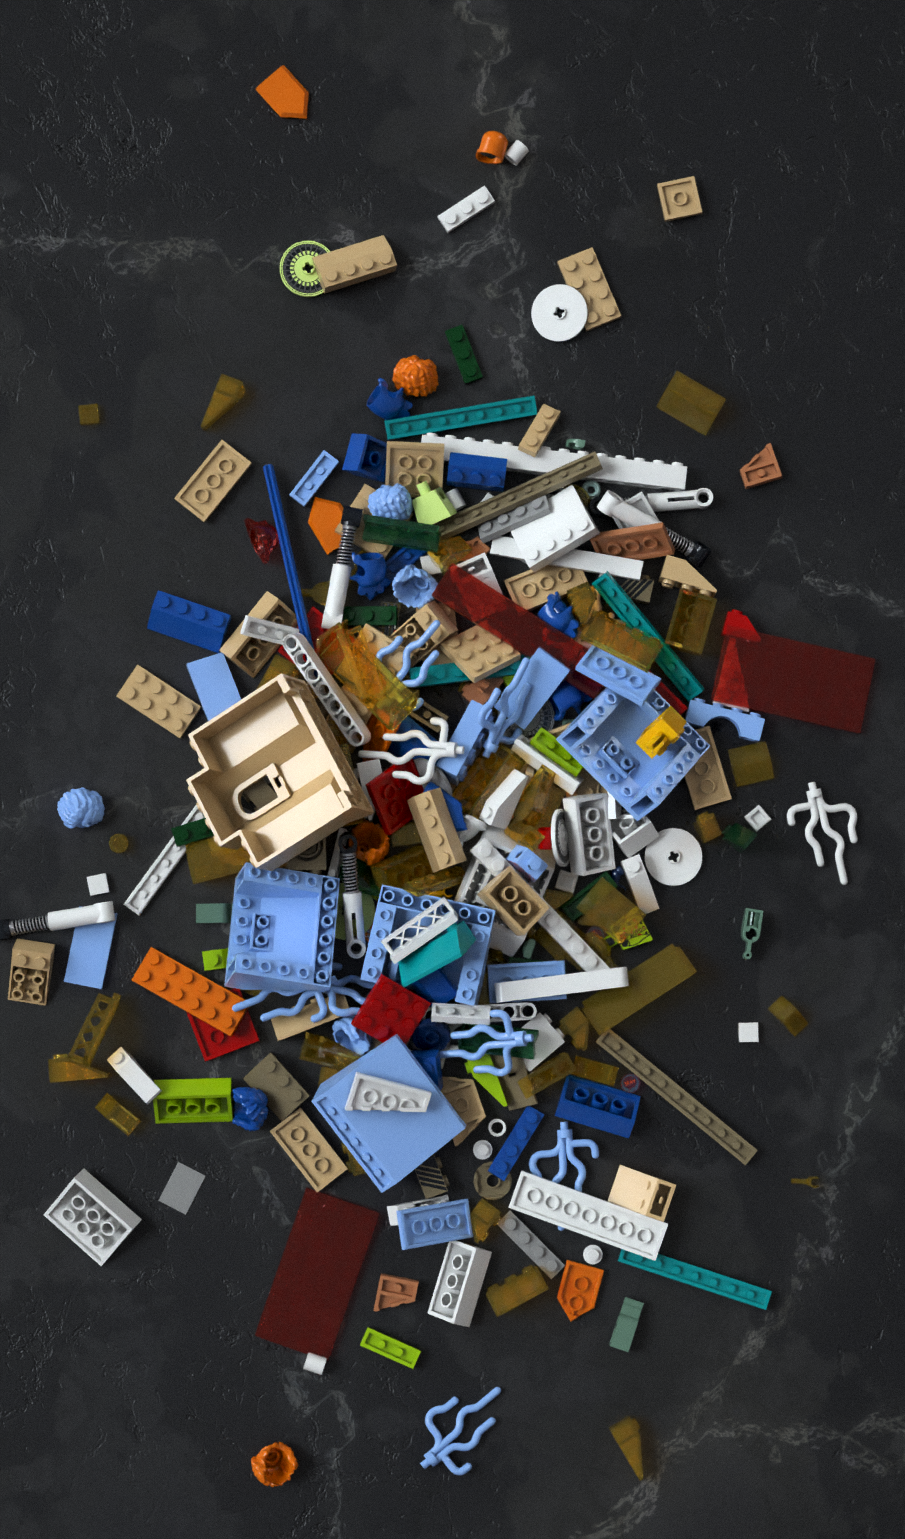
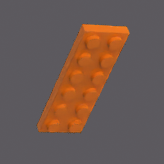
(189, 991)

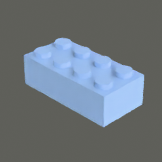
(470, 736)

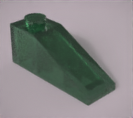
(738, 836)

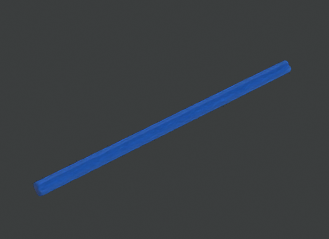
(287, 554)

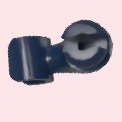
(615, 874)

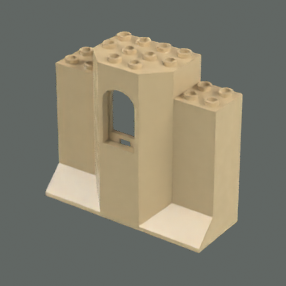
(280, 736)

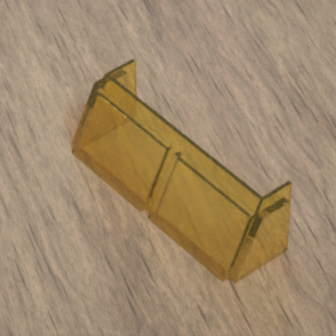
(389, 709)
(645, 984)

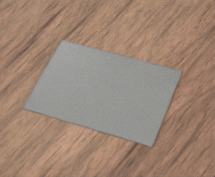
(182, 1188)

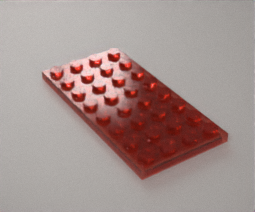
(793, 679)
(317, 1274)

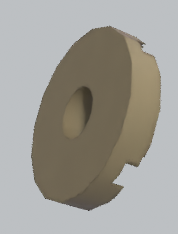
(487, 1191)

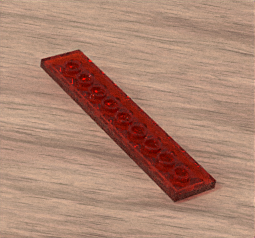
(511, 623)

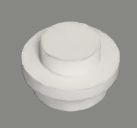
(482, 1149)
(592, 1254)

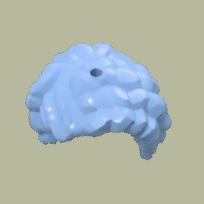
(391, 502)
(414, 586)
(81, 808)
(350, 1036)

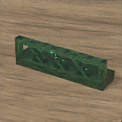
(401, 533)
(473, 1043)

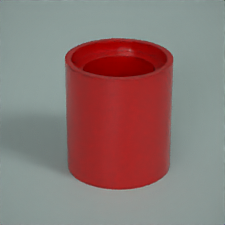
(546, 844)

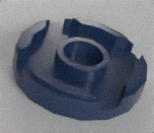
(431, 1035)

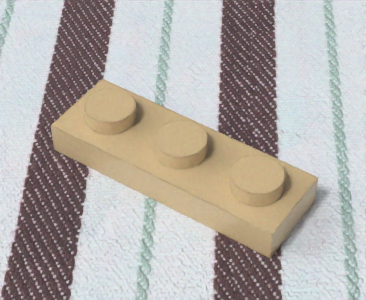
(539, 430)

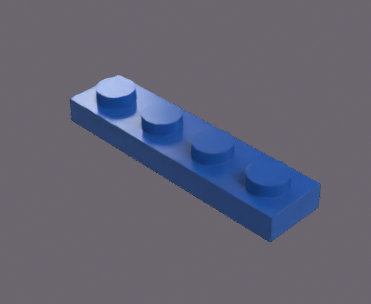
(515, 1143)

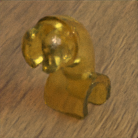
(497, 956)

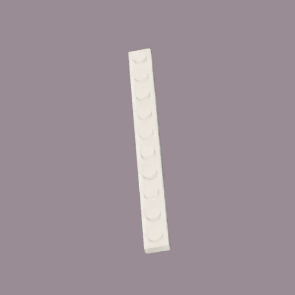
(551, 920)

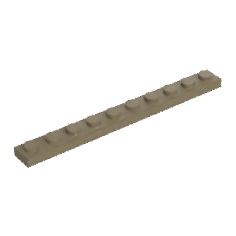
(519, 495)
(676, 1096)

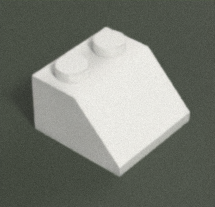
(632, 834)

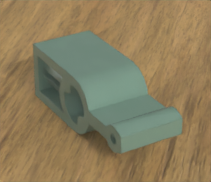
(213, 913)
(746, 926)
(626, 1324)

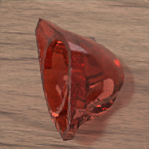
(262, 537)

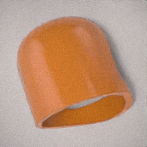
(492, 143)

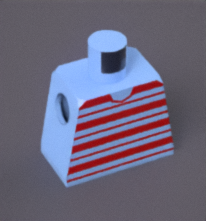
(527, 863)

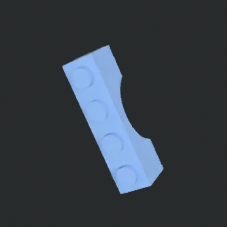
(748, 726)

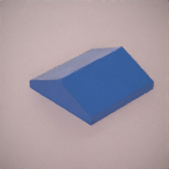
(435, 988)

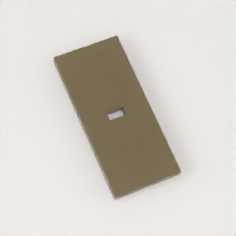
(509, 1085)

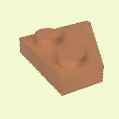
(761, 469)
(394, 1291)

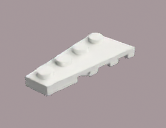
(385, 1095)

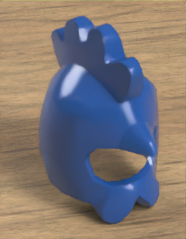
(387, 403)
(370, 573)
(559, 615)
(566, 697)

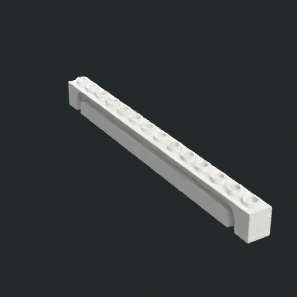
(614, 471)

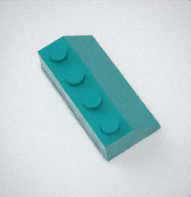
(436, 953)

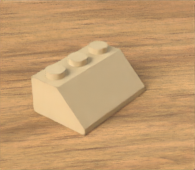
(513, 901)

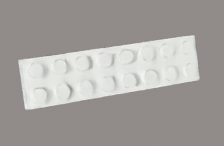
(588, 1215)

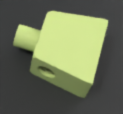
(432, 505)

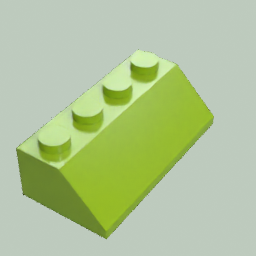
(194, 1100)

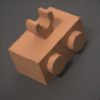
(481, 690)

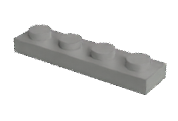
(514, 519)
(530, 1244)

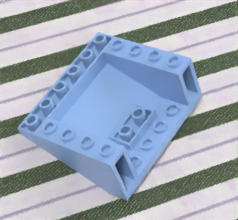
(605, 745)
(398, 907)
(282, 930)
(388, 1141)

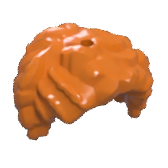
(415, 376)
(372, 842)
(274, 1464)

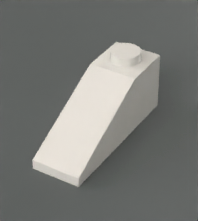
(503, 802)
(639, 884)
(134, 1075)

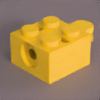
(661, 732)

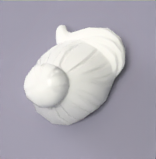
(473, 827)

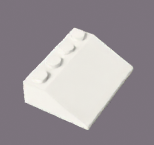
(557, 532)
(92, 1217)

